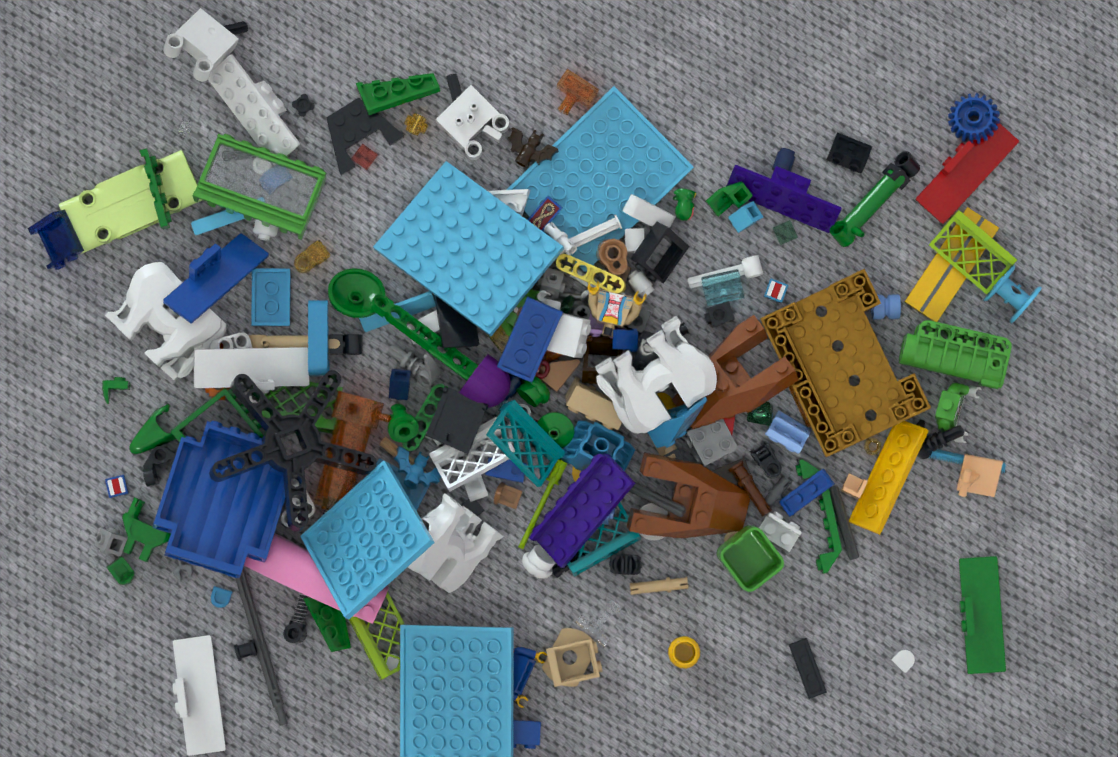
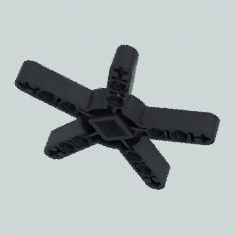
(274, 453)

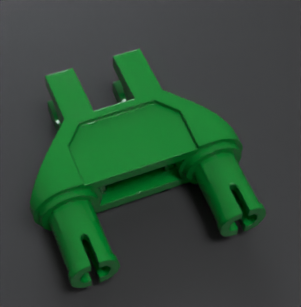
(141, 532)

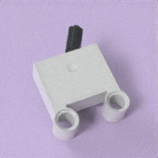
(205, 41)

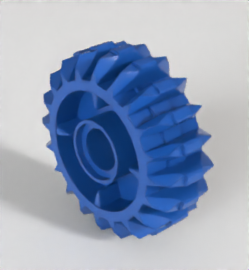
(974, 107)

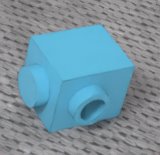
(745, 216)

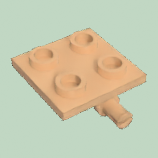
(979, 475)

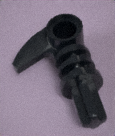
(938, 440)

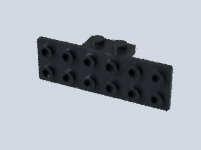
(454, 328)

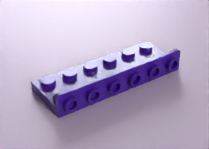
(582, 509)

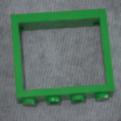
(241, 409)

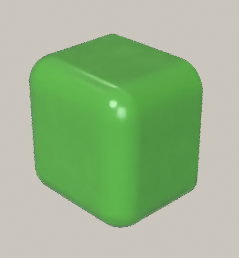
(750, 558)

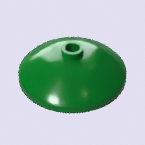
(351, 286)

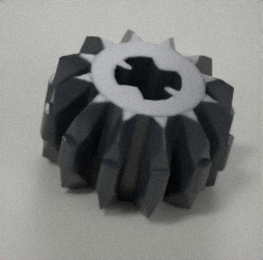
(625, 564)

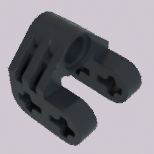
(149, 472)

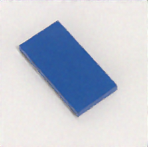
(529, 339)

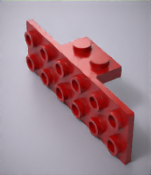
(965, 173)

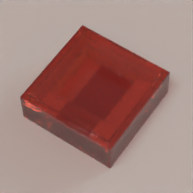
(364, 157)

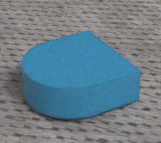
(220, 597)

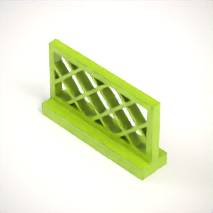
(986, 242)
(369, 645)

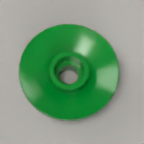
(560, 423)

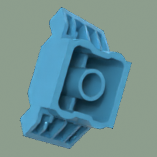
(595, 439)

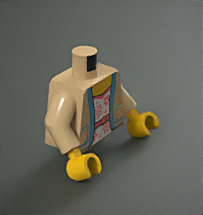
(613, 308)

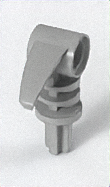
(426, 373)

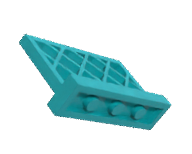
(531, 433)
(607, 549)

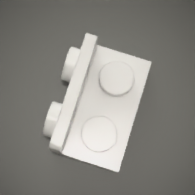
(779, 531)

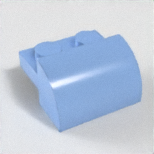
(788, 432)

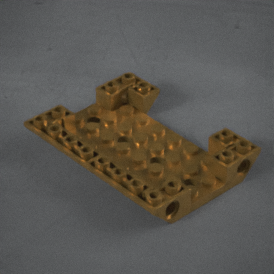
(823, 386)

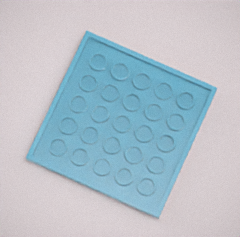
(367, 539)

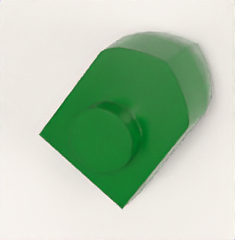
(118, 383)
(121, 571)

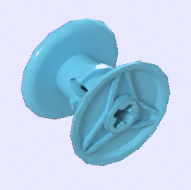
(1018, 301)

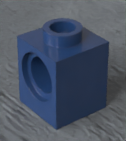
(399, 384)

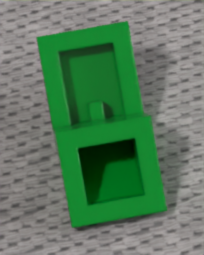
(724, 197)

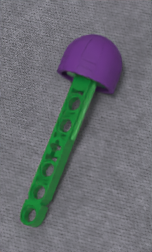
(484, 382)

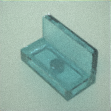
(722, 287)

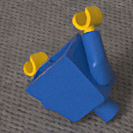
(522, 669)

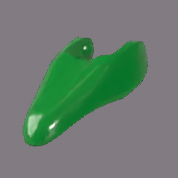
(151, 434)

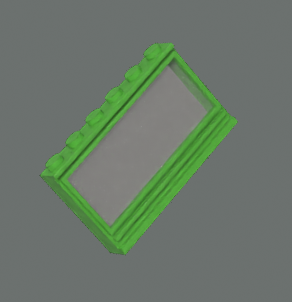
(260, 185)

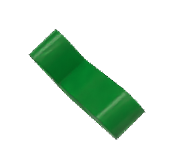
(422, 416)

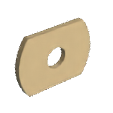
(567, 671)

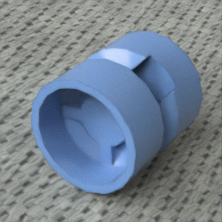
(889, 307)

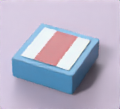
(776, 290)

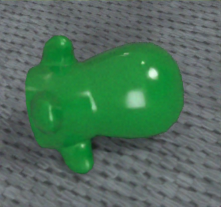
(685, 207)

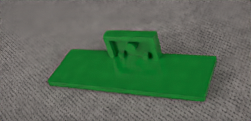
(982, 615)

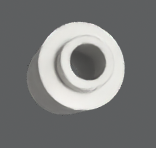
(639, 282)

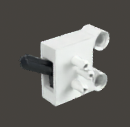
(468, 116)

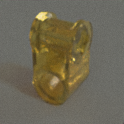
(314, 254)

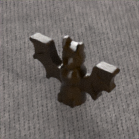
(528, 151)

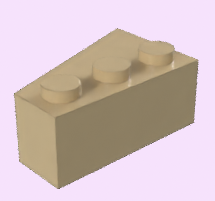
(592, 404)

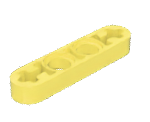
(591, 272)

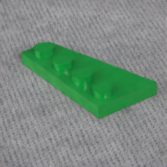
(389, 94)
(156, 181)

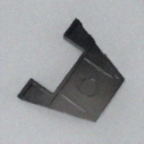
(352, 125)

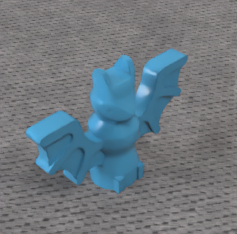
(415, 472)

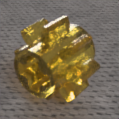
(415, 124)

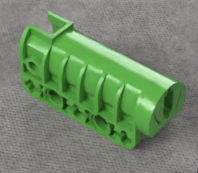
(955, 357)

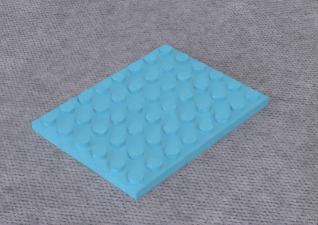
(599, 167)
(468, 248)
(456, 691)

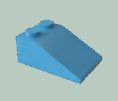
(676, 427)

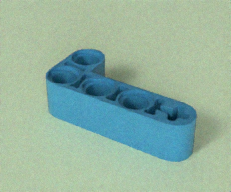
(318, 338)

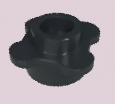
(303, 100)

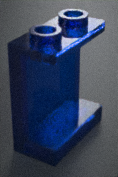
(58, 238)

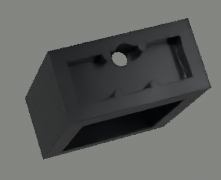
(669, 259)

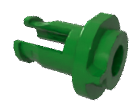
(402, 425)

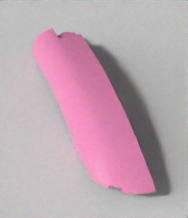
(296, 569)

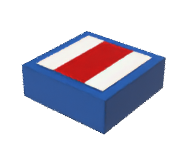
(116, 486)

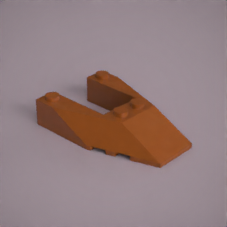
(734, 387)
(709, 500)

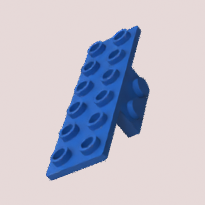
(214, 276)

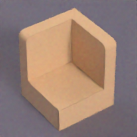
(854, 486)

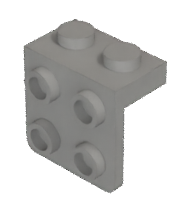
(710, 442)

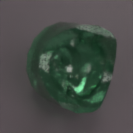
(762, 414)

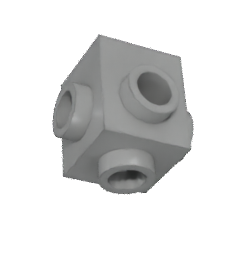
(552, 283)
(110, 541)

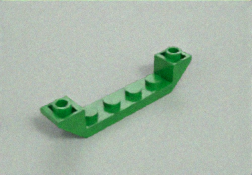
(825, 560)

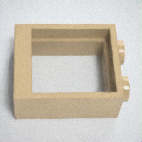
(597, 668)

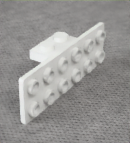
(254, 106)
(263, 365)
(198, 695)

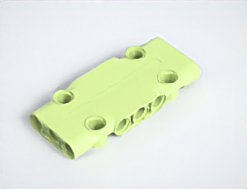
(126, 203)

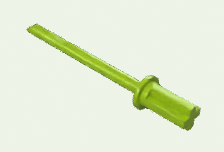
(553, 478)

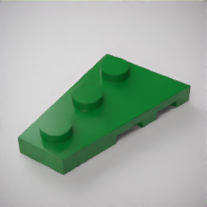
(330, 623)

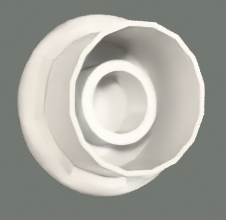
(538, 562)

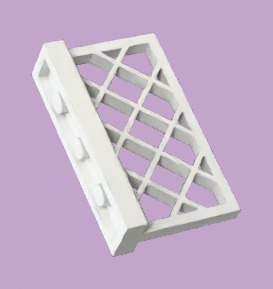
(447, 454)

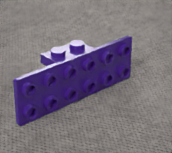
(788, 196)

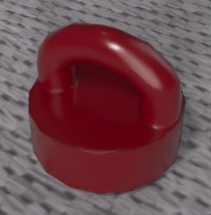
(546, 372)

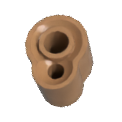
(612, 255)

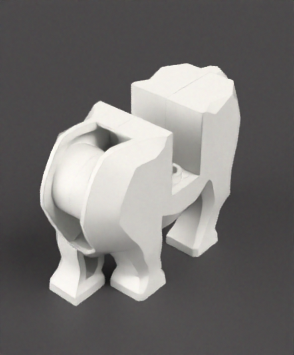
(146, 306)
(635, 391)
(455, 547)

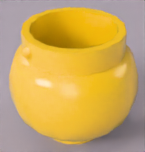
(684, 652)

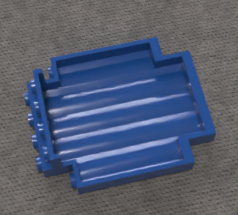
(224, 520)

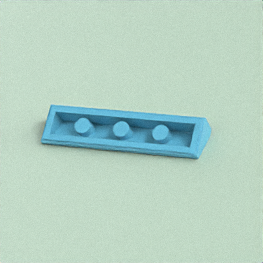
(215, 221)
(412, 306)

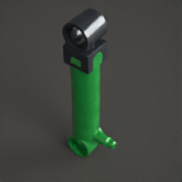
(894, 177)

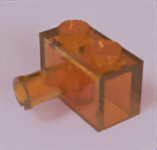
(576, 91)

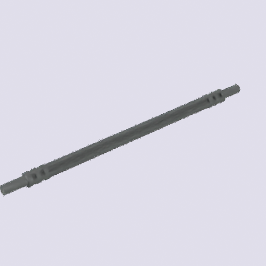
(261, 647)

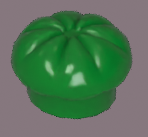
(534, 392)

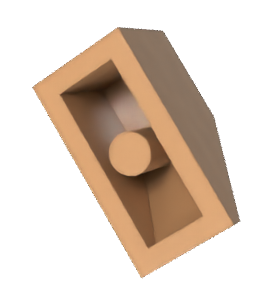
(559, 373)

